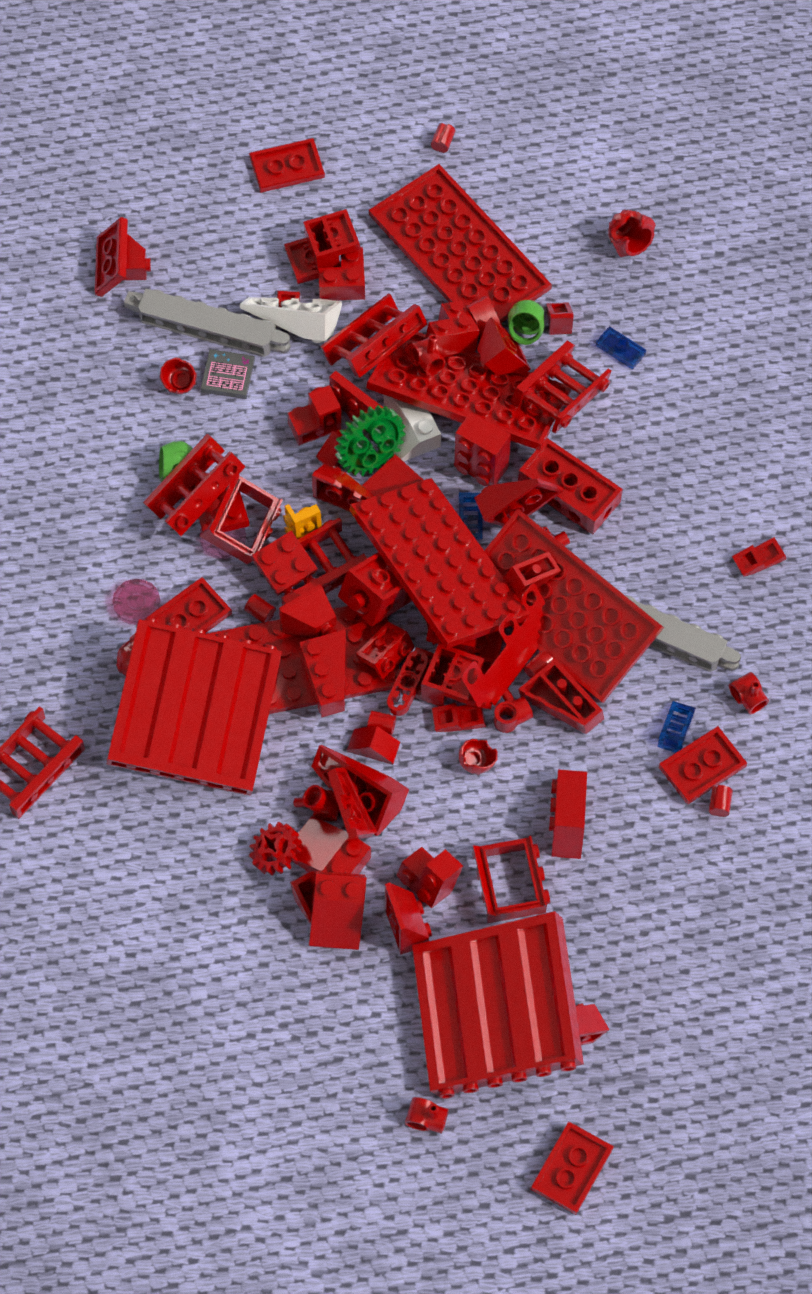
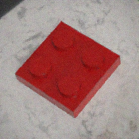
(284, 563)

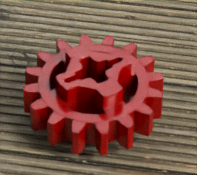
(275, 848)

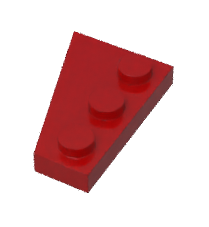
(351, 806)

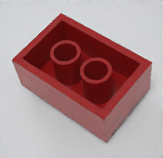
(481, 450)

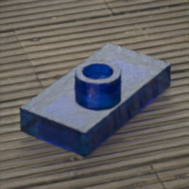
(621, 347)

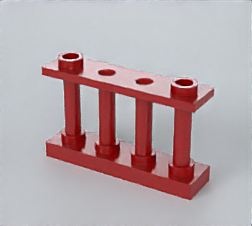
(382, 343)
(551, 369)
(185, 476)
(334, 576)
(53, 766)

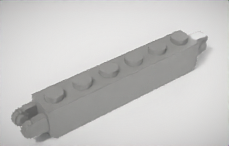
(207, 322)
(691, 642)

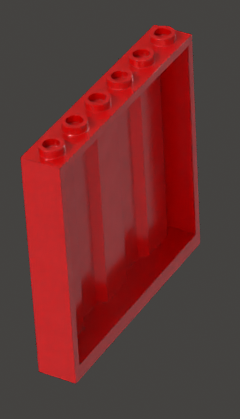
(194, 706)
(497, 1005)

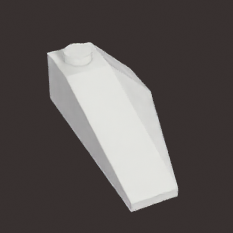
(307, 320)
(420, 429)

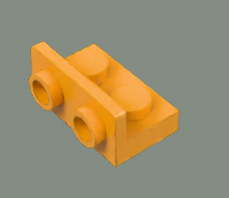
(303, 522)

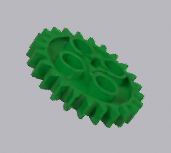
(383, 429)

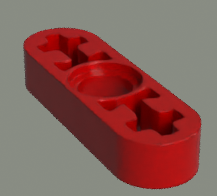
(408, 693)

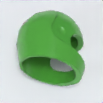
(527, 319)
(170, 456)

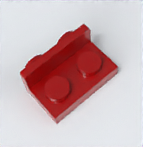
(386, 649)

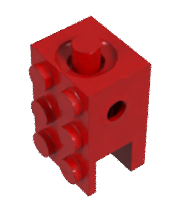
(373, 590)

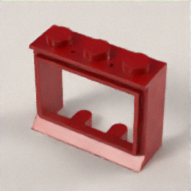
(217, 517)
(496, 913)

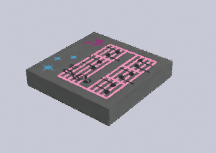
(227, 374)

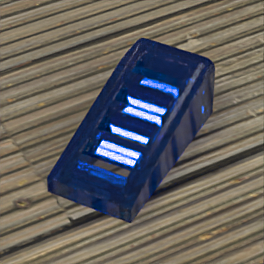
(467, 497)
(670, 740)

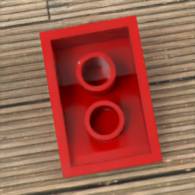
(501, 500)
(330, 849)
(337, 910)
(405, 918)

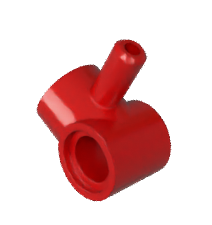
(426, 355)
(749, 693)
(516, 708)
(320, 801)
(426, 1115)

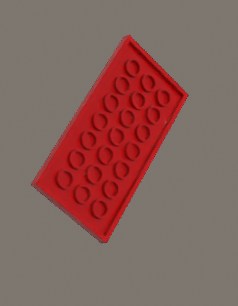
(457, 244)
(466, 388)
(438, 562)
(584, 617)
(292, 684)

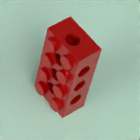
(586, 495)

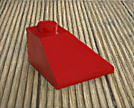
(500, 351)
(308, 614)

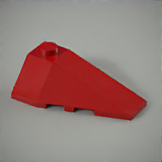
(337, 487)
(379, 792)

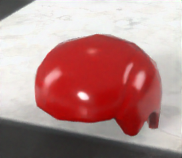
(178, 376)
(477, 756)

